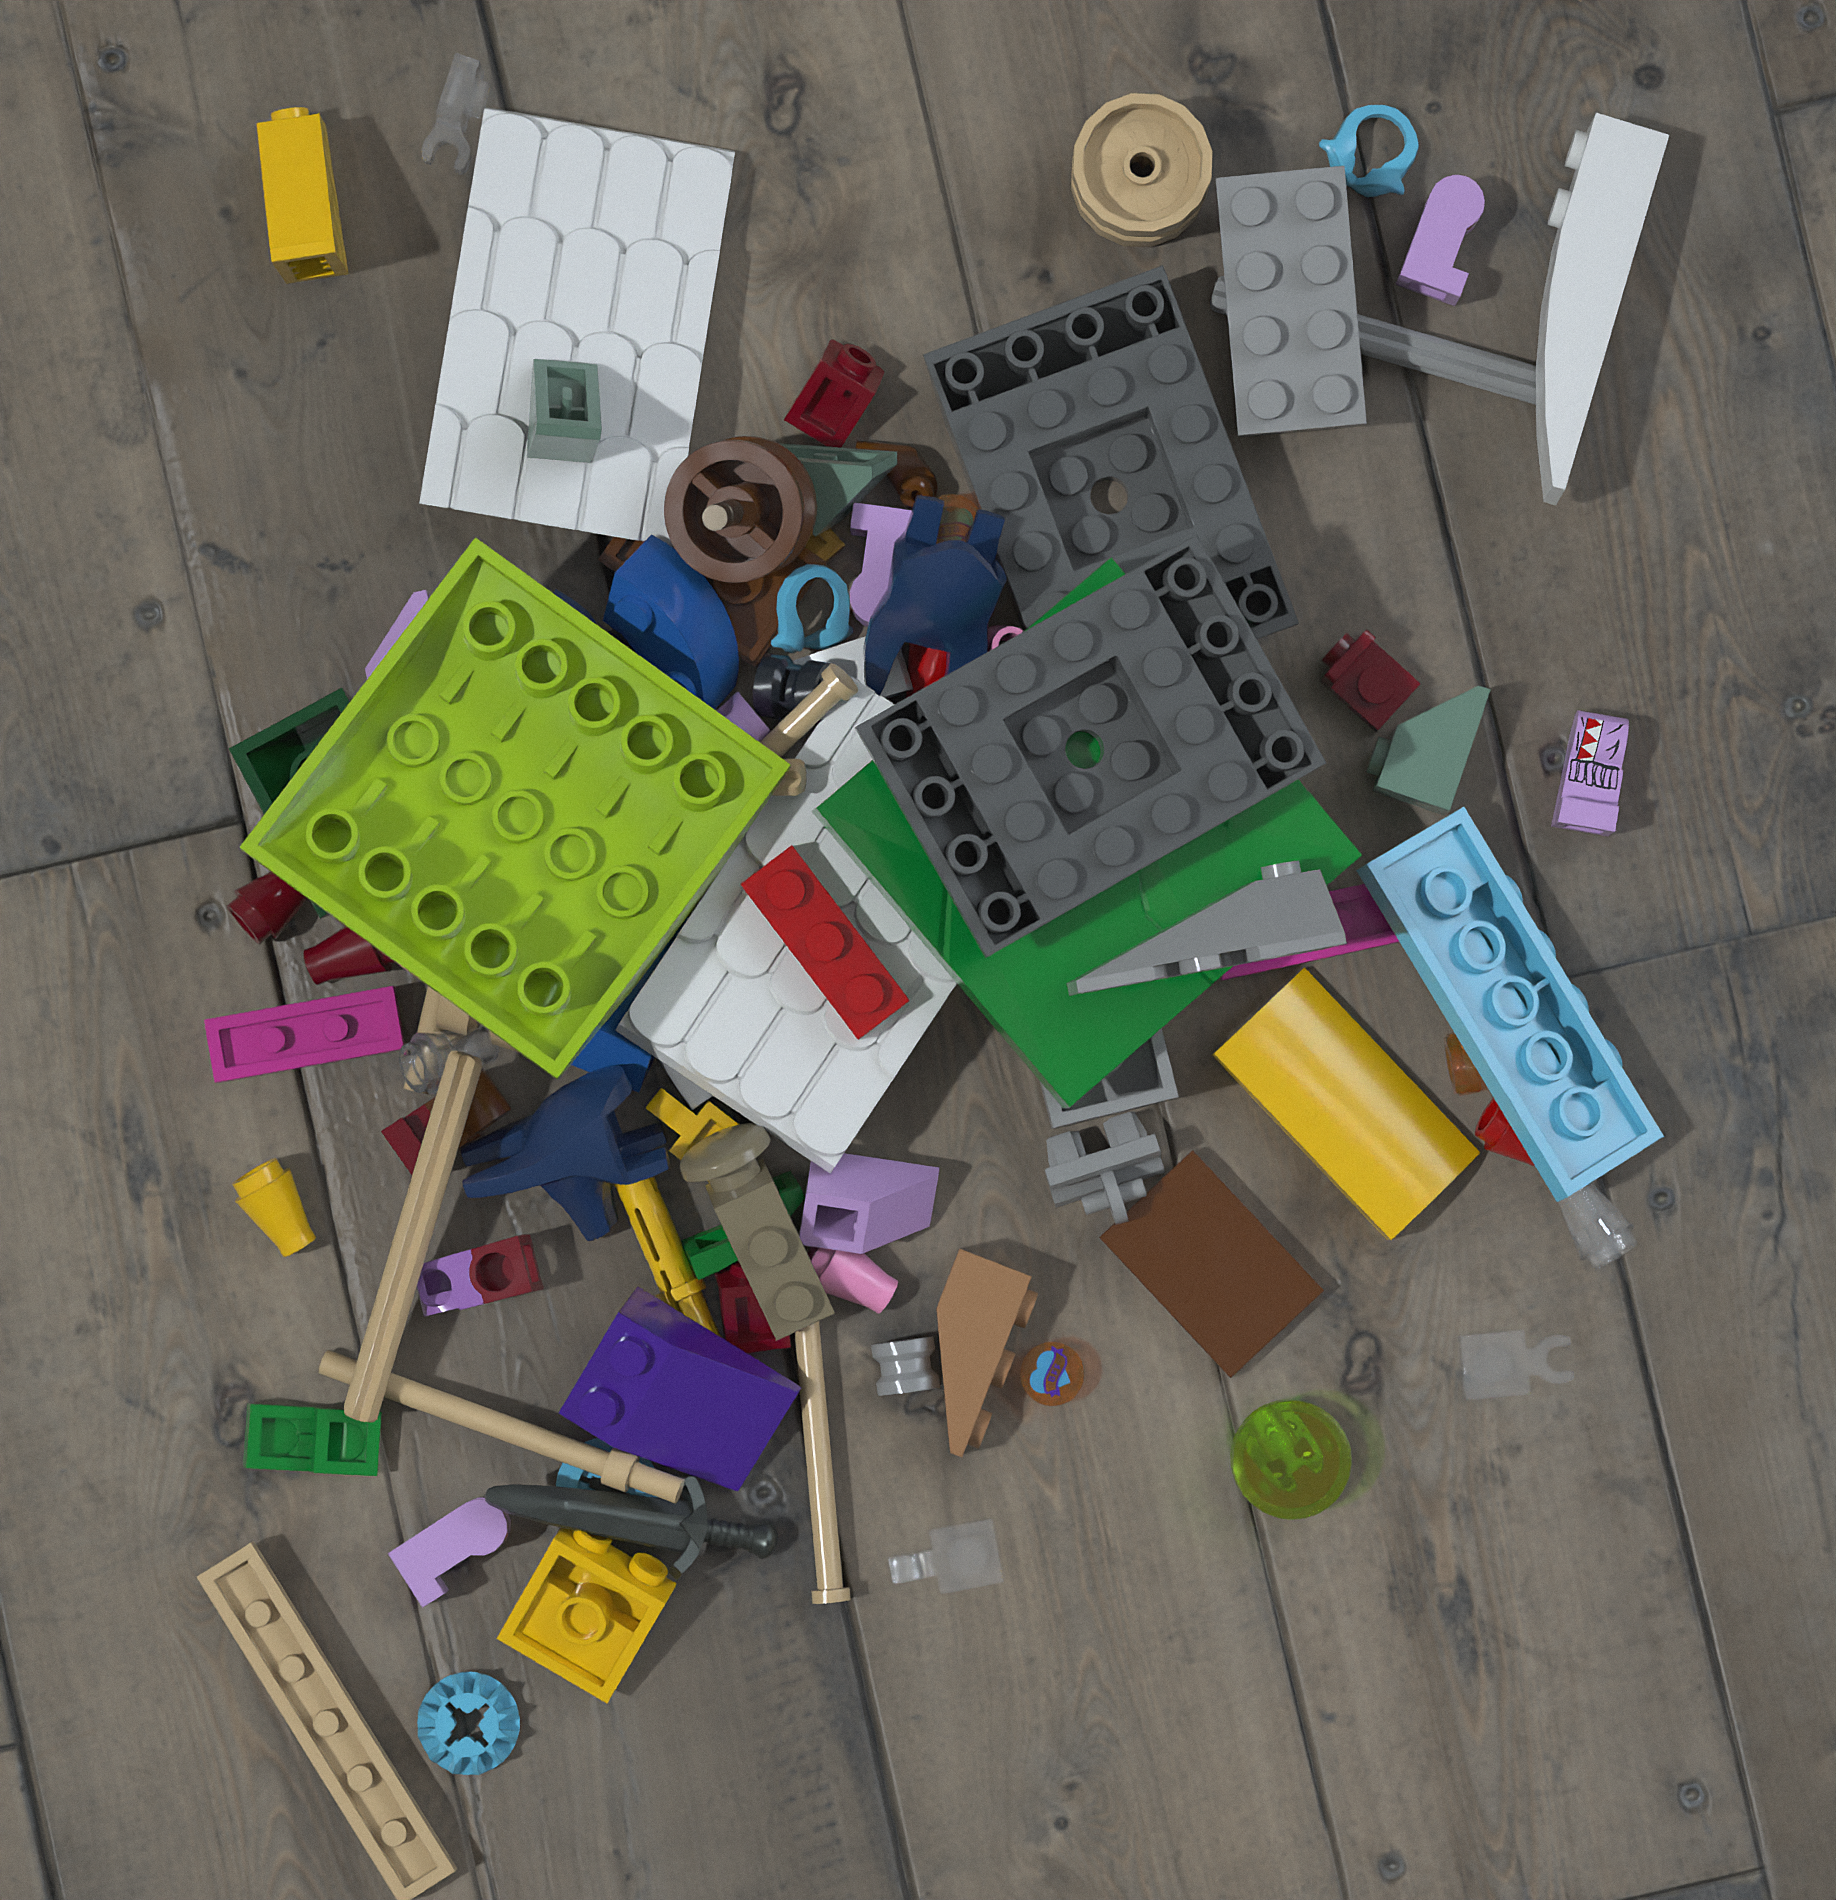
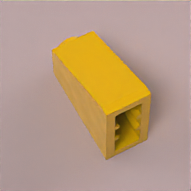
(300, 196)

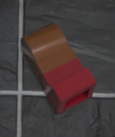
(485, 1110)

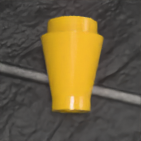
(275, 1206)

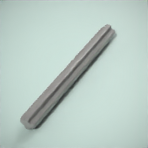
(1432, 355)

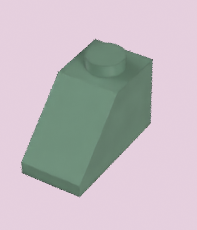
(1429, 753)

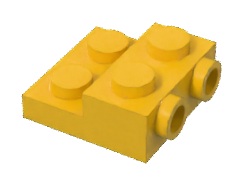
(588, 1610)

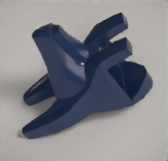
(936, 593)
(571, 1151)

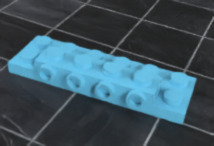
(1510, 1003)

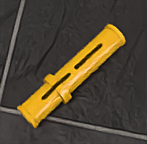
(665, 1251)

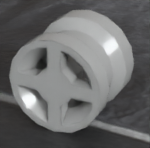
(905, 1366)

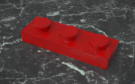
(825, 942)

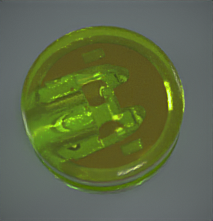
(1290, 1459)

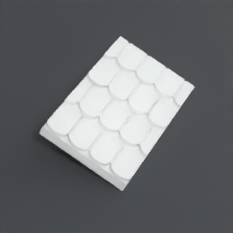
(581, 255)
(743, 1011)

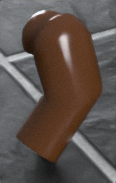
(911, 473)

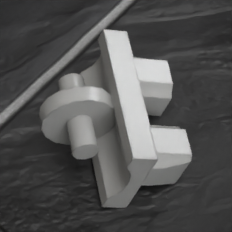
(1107, 1176)

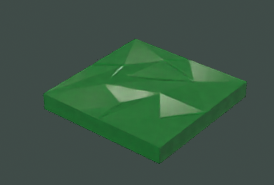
(1024, 986)

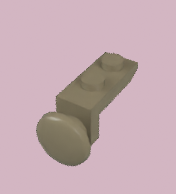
(758, 1226)

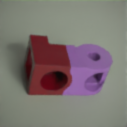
(479, 1276)

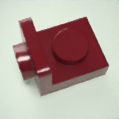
(836, 394)
(1367, 679)
(741, 1314)

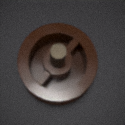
(740, 508)

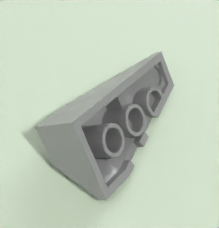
(1254, 923)

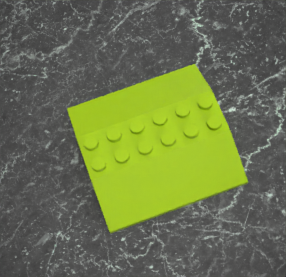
(517, 809)

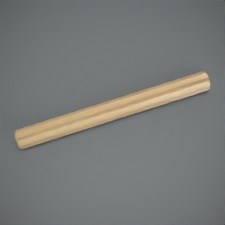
(412, 1236)

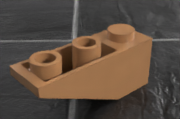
(973, 1327)

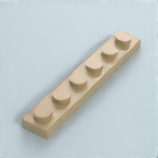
(327, 1723)

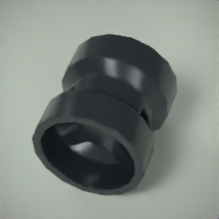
(783, 684)

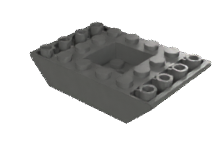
(1092, 398)
(1183, 729)

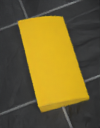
(1346, 1104)

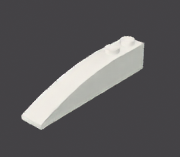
(1586, 279)

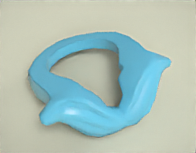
(1381, 180)
(790, 629)

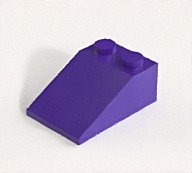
(678, 1394)

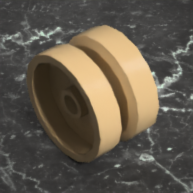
(1149, 132)

